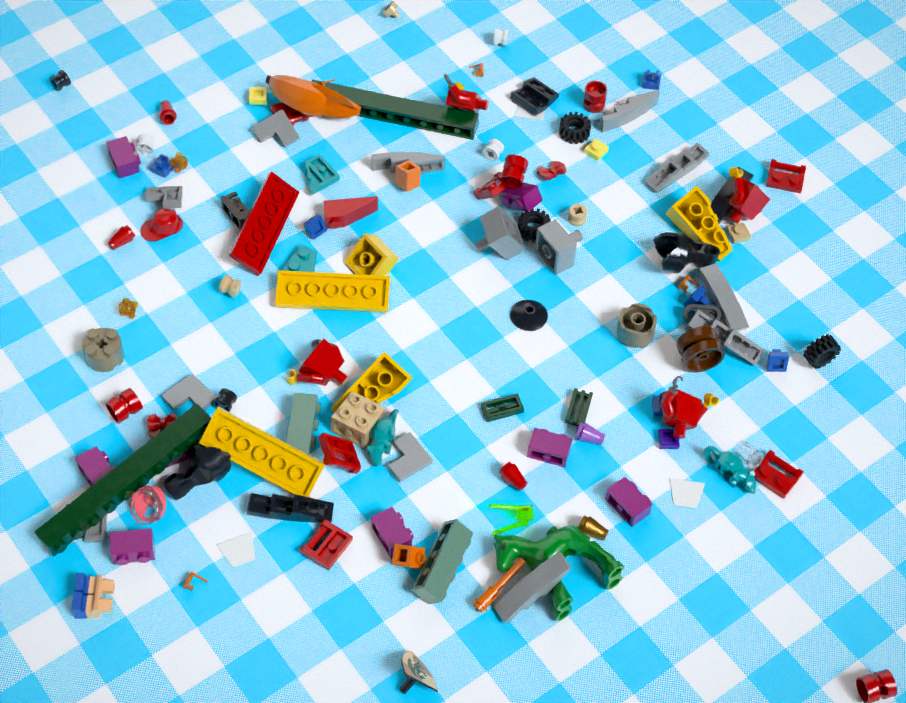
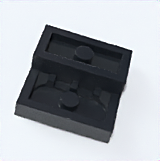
(534, 96)

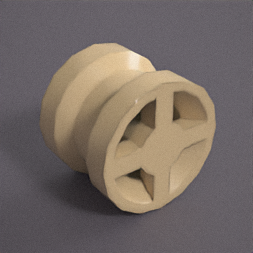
(577, 215)
(230, 286)

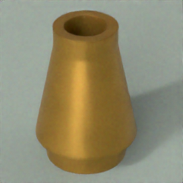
(592, 528)

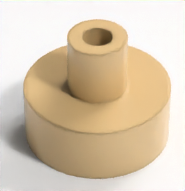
(390, 10)

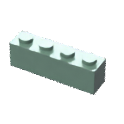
(303, 422)
(442, 561)

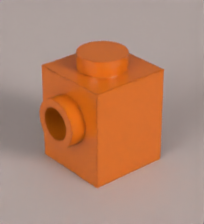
(407, 175)
(408, 556)

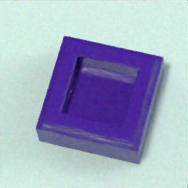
(667, 440)

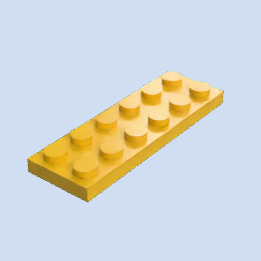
(332, 291)
(262, 453)

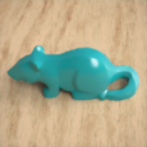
(382, 436)
(730, 465)

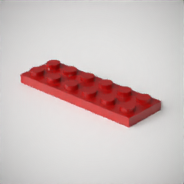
(264, 223)

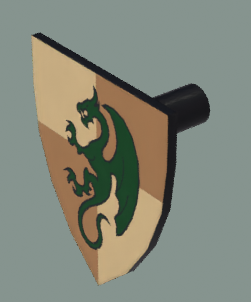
(415, 672)

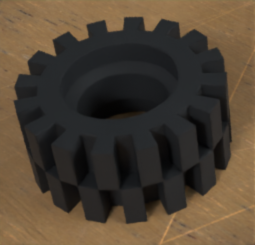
(575, 135)
(531, 217)
(822, 351)

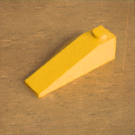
(697, 220)
(379, 381)

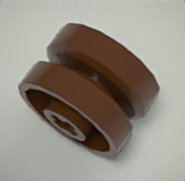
(700, 349)

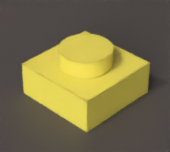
(258, 96)
(596, 149)

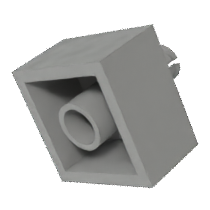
(501, 234)
(557, 246)

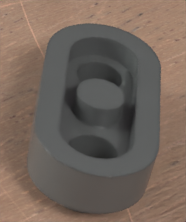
(707, 309)

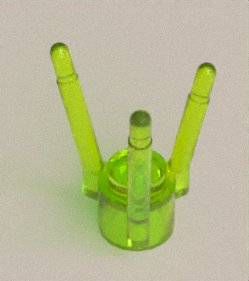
(522, 512)

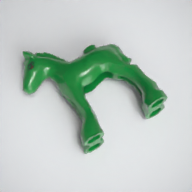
(568, 541)

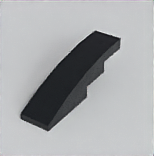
(720, 203)
(290, 509)

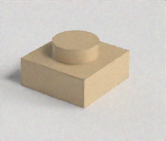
(738, 233)

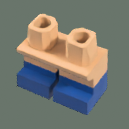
(88, 596)

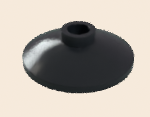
(529, 321)

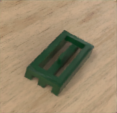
(582, 395)
(503, 410)

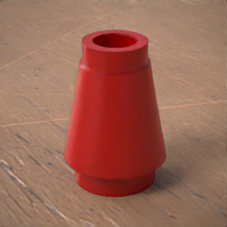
(167, 113)
(121, 237)
(513, 476)

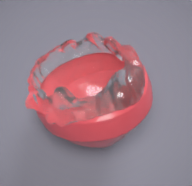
(148, 505)

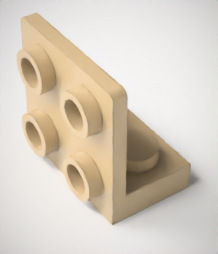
(356, 419)

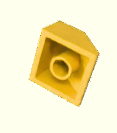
(371, 257)

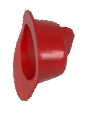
(162, 225)

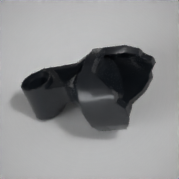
(680, 250)
(205, 466)

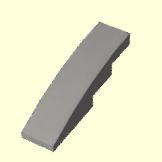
(634, 108)
(427, 161)
(677, 168)
(724, 297)
(729, 338)
(532, 586)

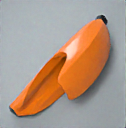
(311, 97)

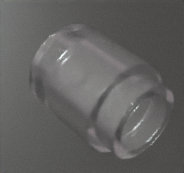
(748, 454)

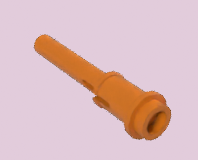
(492, 592)

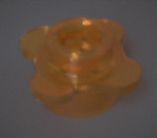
(179, 162)
(123, 308)

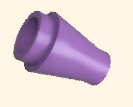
(589, 434)

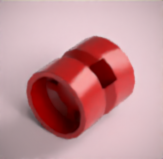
(595, 96)
(513, 171)
(121, 407)
(876, 686)

